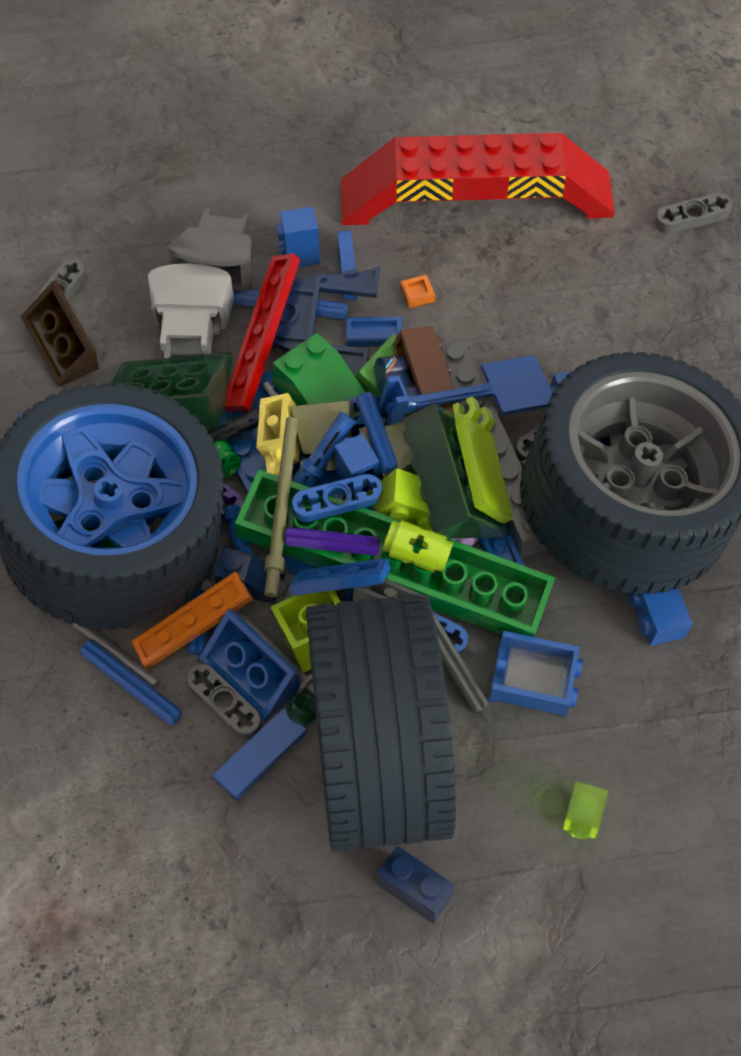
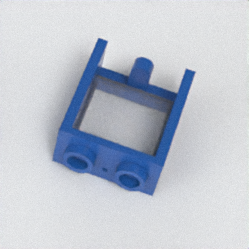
(536, 673)

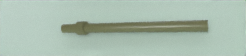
(275, 562)

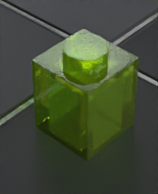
(585, 810)

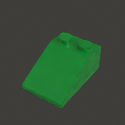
(315, 374)

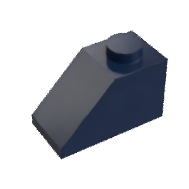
(250, 570)

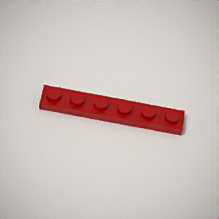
(261, 333)

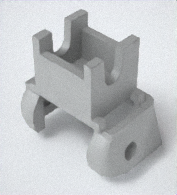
(183, 305)

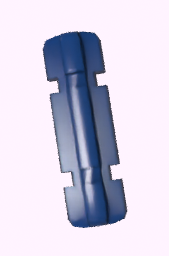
(231, 513)

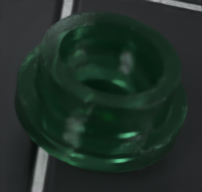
(301, 702)

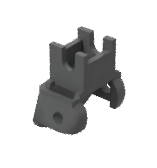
(217, 243)

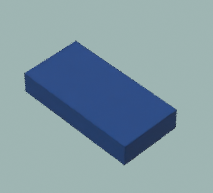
(371, 330)

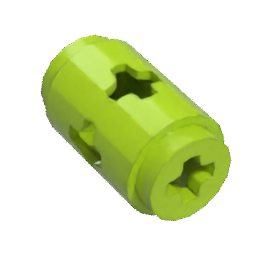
(436, 546)

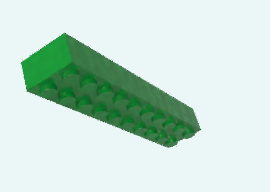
(471, 587)

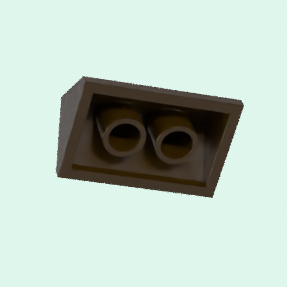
(59, 336)

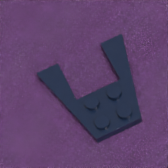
(302, 304)

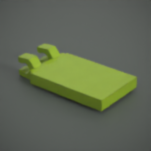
(482, 460)

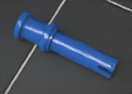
(316, 471)

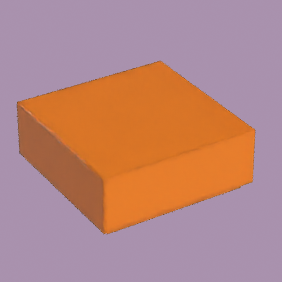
(417, 291)

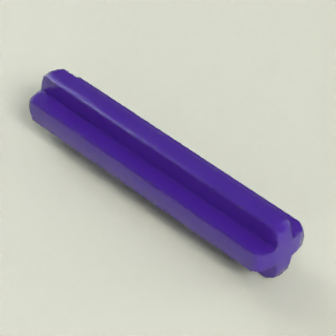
(332, 541)

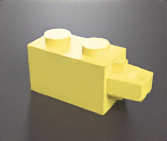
(271, 430)

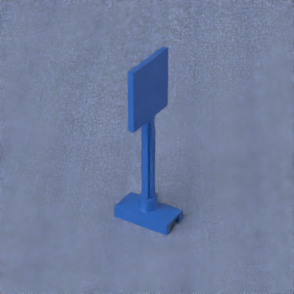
(513, 383)

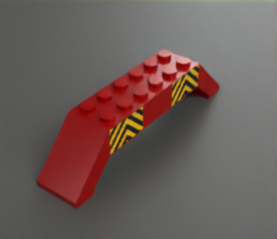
(475, 170)

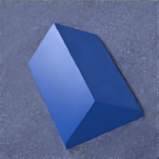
(250, 665)

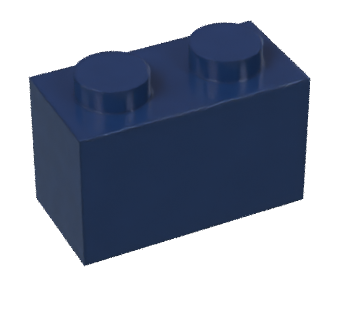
(415, 884)

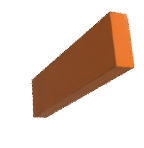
(191, 620)

